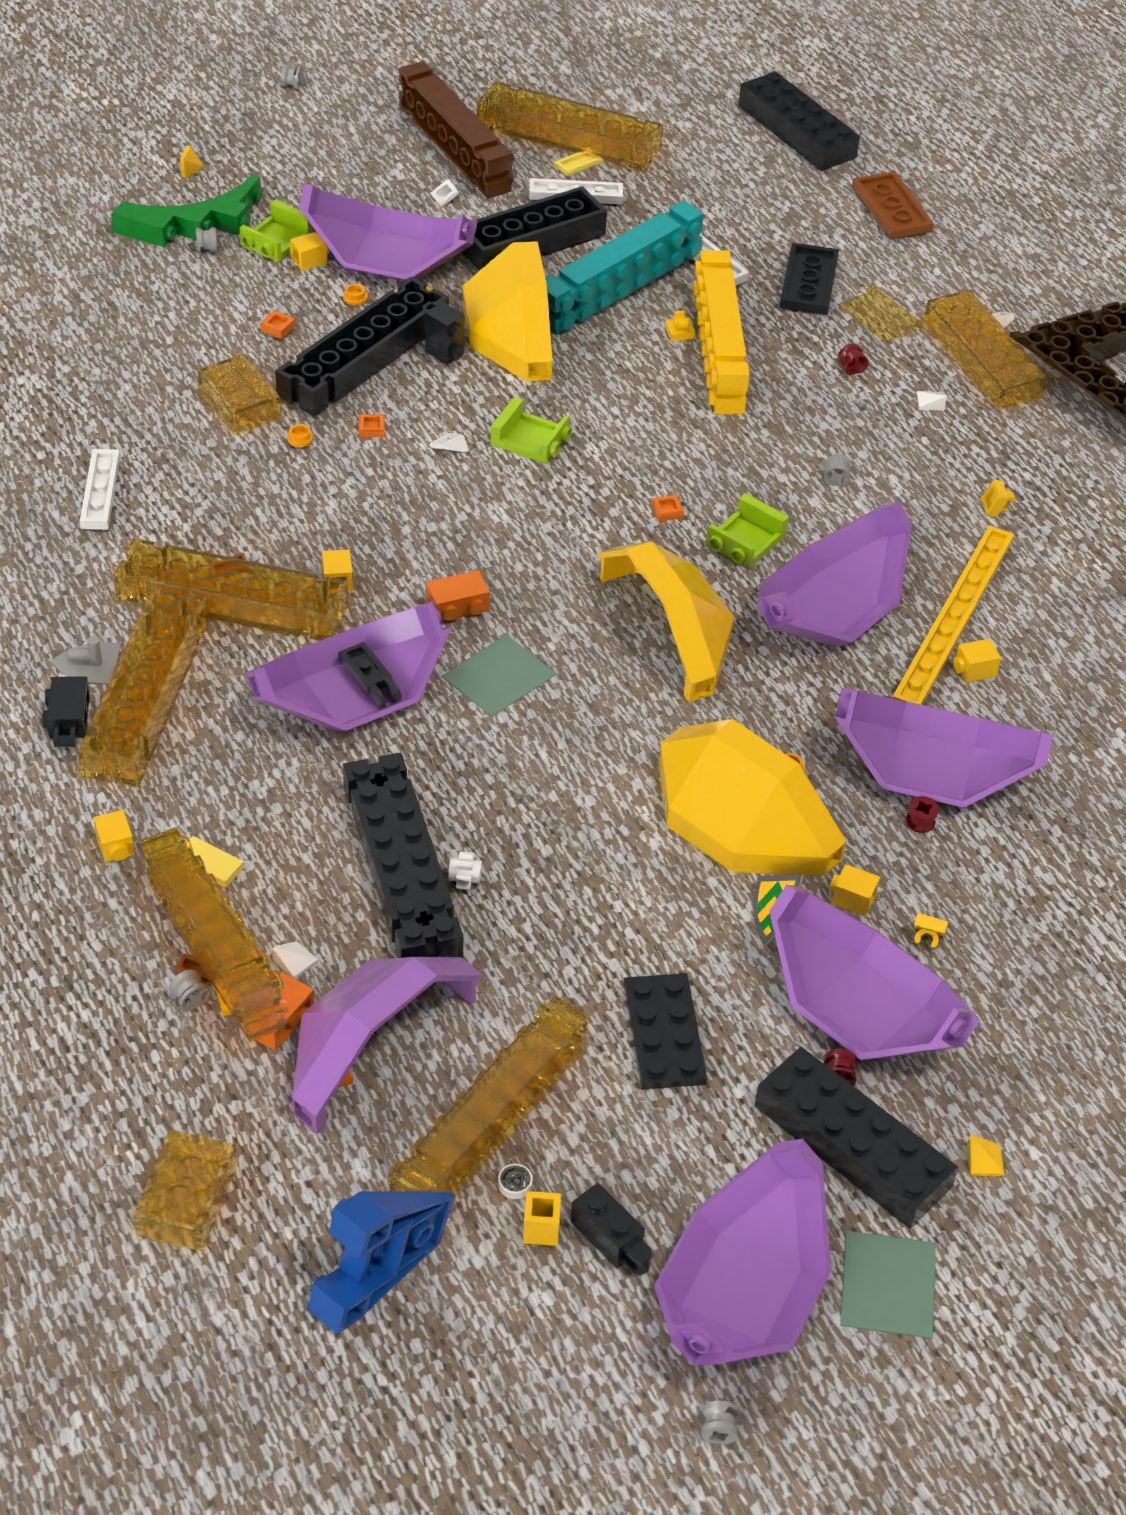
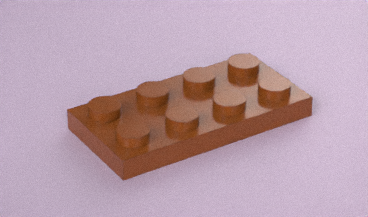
(892, 205)

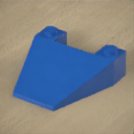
(382, 1243)

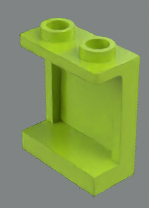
(274, 234)
(529, 434)
(748, 532)

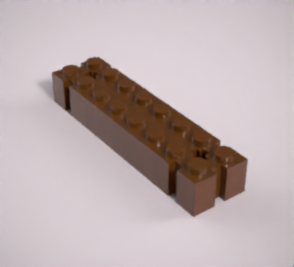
(456, 130)

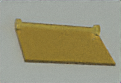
(881, 315)

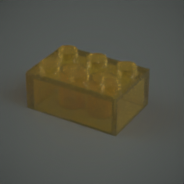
(239, 394)
(185, 1190)

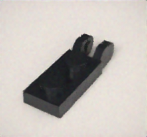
(369, 673)

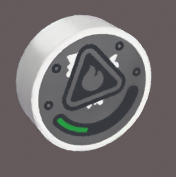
(515, 1181)

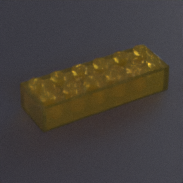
(984, 350)

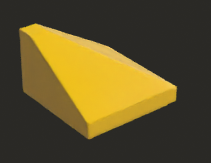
(189, 162)
(984, 1157)

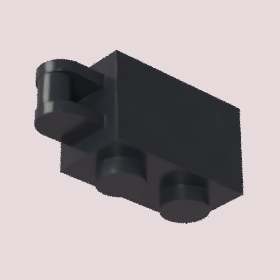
(67, 709)
(611, 1229)

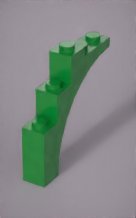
(162, 223)

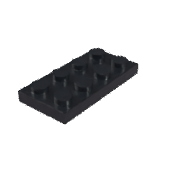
(809, 278)
(664, 1031)

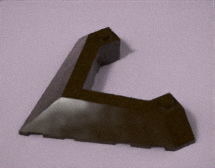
(1075, 347)

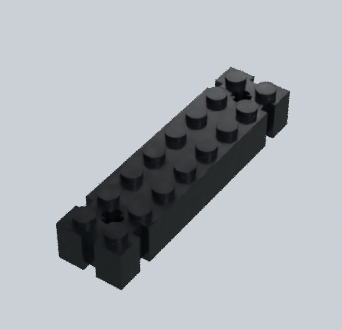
(358, 347)
(402, 859)

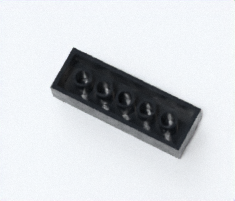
(799, 121)
(550, 221)
(856, 1137)

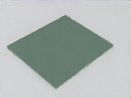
(499, 675)
(888, 1284)

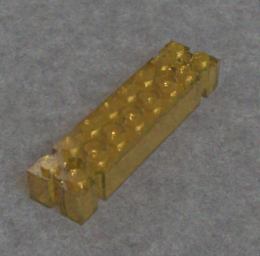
(570, 125)
(235, 588)
(144, 688)
(215, 934)
(495, 1102)

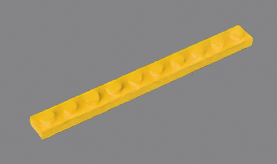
(954, 616)

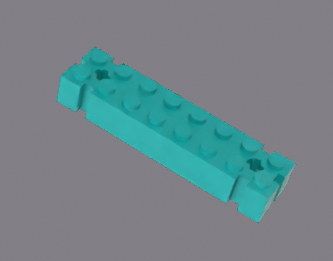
(623, 265)

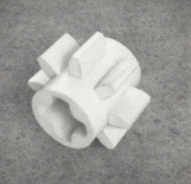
(465, 870)

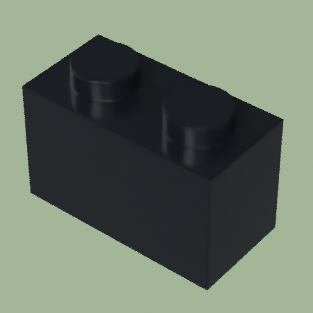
(444, 333)

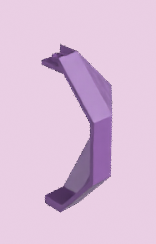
(384, 239)
(842, 580)
(321, 689)
(937, 750)
(862, 983)
(346, 1017)
(750, 1261)

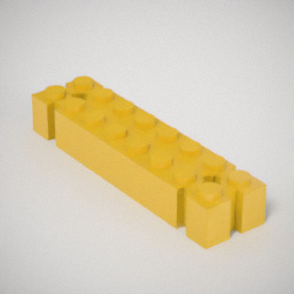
(721, 332)

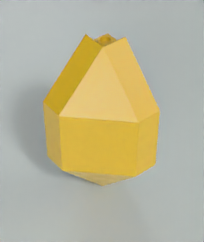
(510, 312)
(694, 610)
(745, 802)

